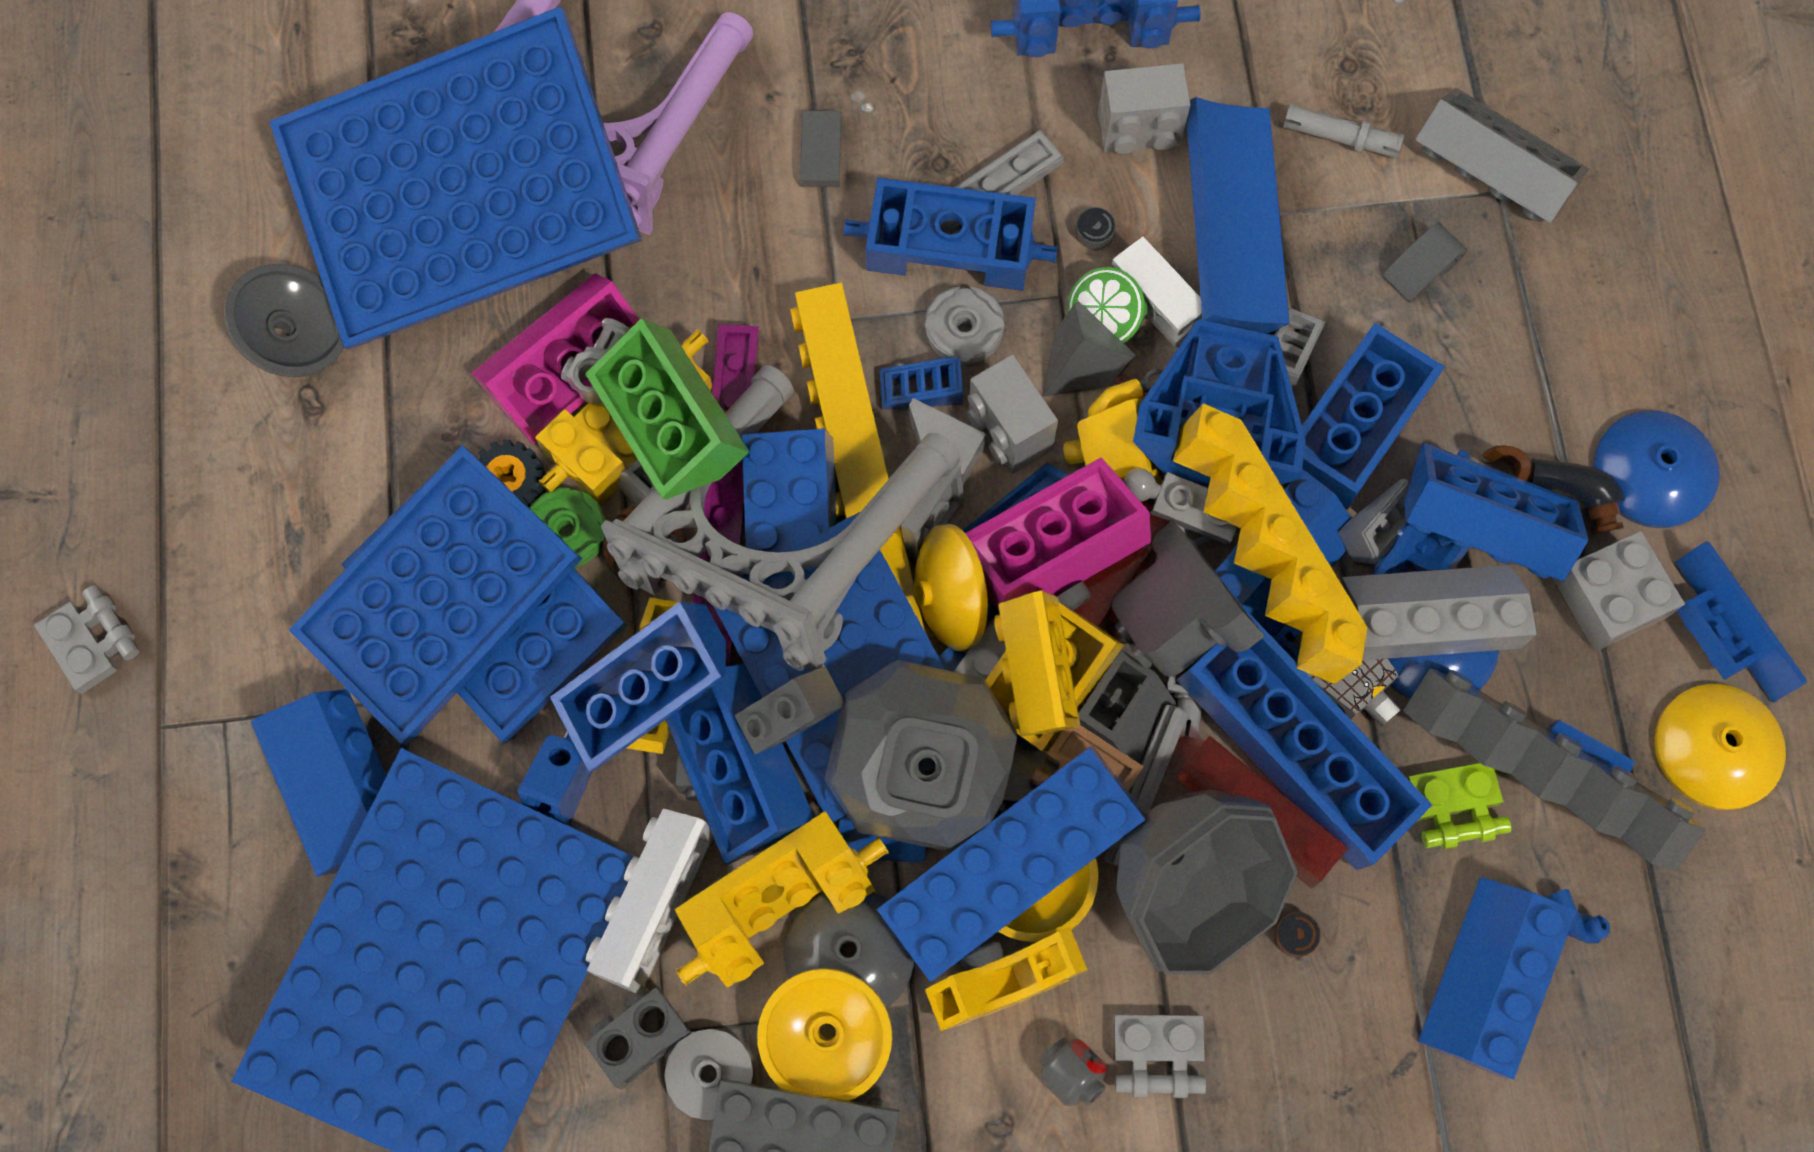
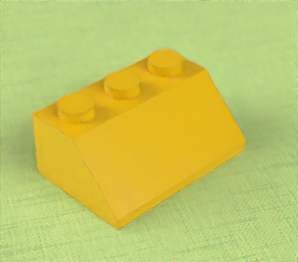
(1089, 657)
(1037, 664)

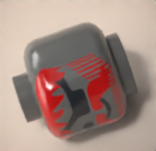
(1073, 1072)

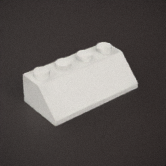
(646, 910)

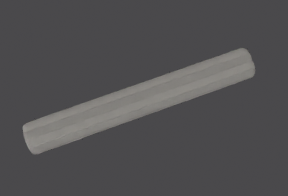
(1155, 764)

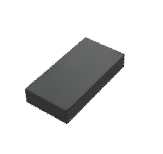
(820, 149)

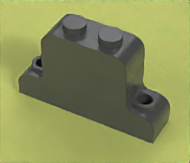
(1180, 608)

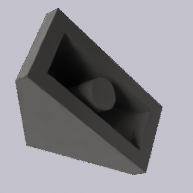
(1084, 354)

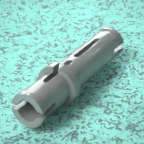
(1344, 131)

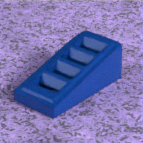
(934, 368)

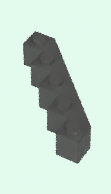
(1555, 768)

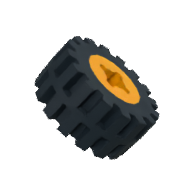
(525, 466)

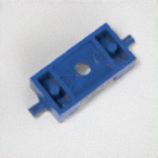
(1037, 21)
(992, 239)

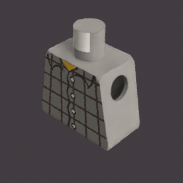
(1364, 690)

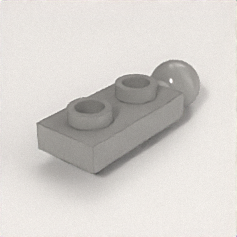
(1179, 501)

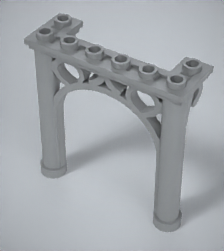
(806, 609)

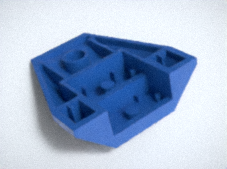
(1236, 374)

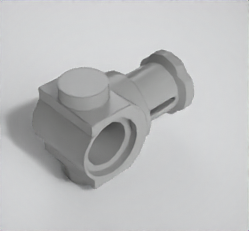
(575, 368)

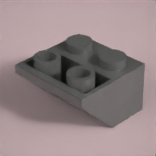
(1126, 706)

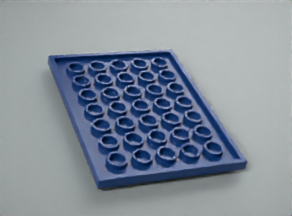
(455, 179)
(436, 967)

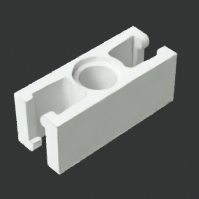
(1169, 299)

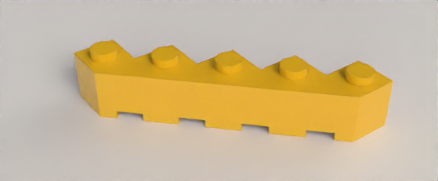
(1274, 542)

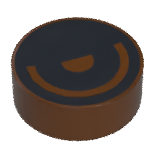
(1297, 934)

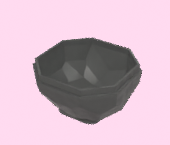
(915, 715)
(1203, 879)

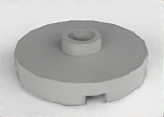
(964, 307)
(689, 1059)

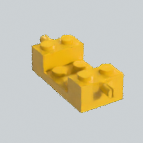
(592, 446)
(740, 905)

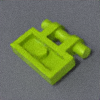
(1458, 791)

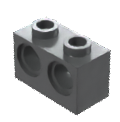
(790, 710)
(644, 1047)

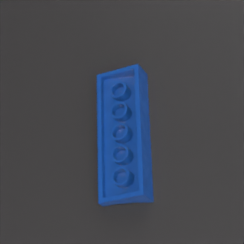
(1237, 216)

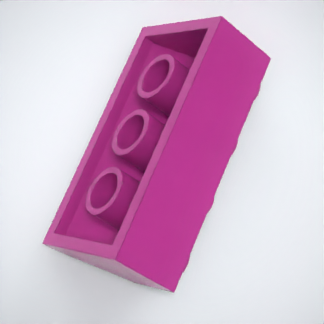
(527, 371)
(1061, 535)

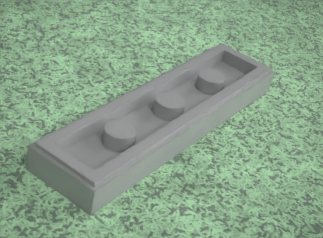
(1013, 171)

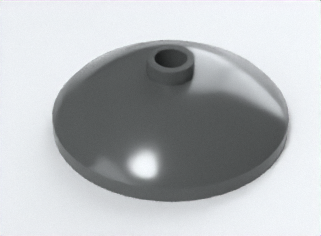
(286, 300)
(820, 932)

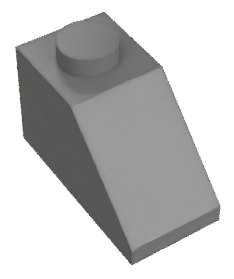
(965, 438)

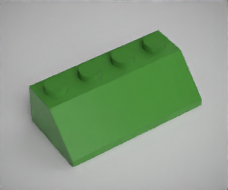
(666, 411)

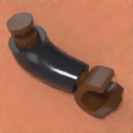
(1586, 484)

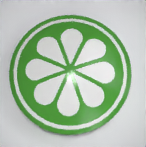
(1113, 299)

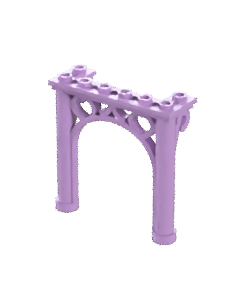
(669, 121)

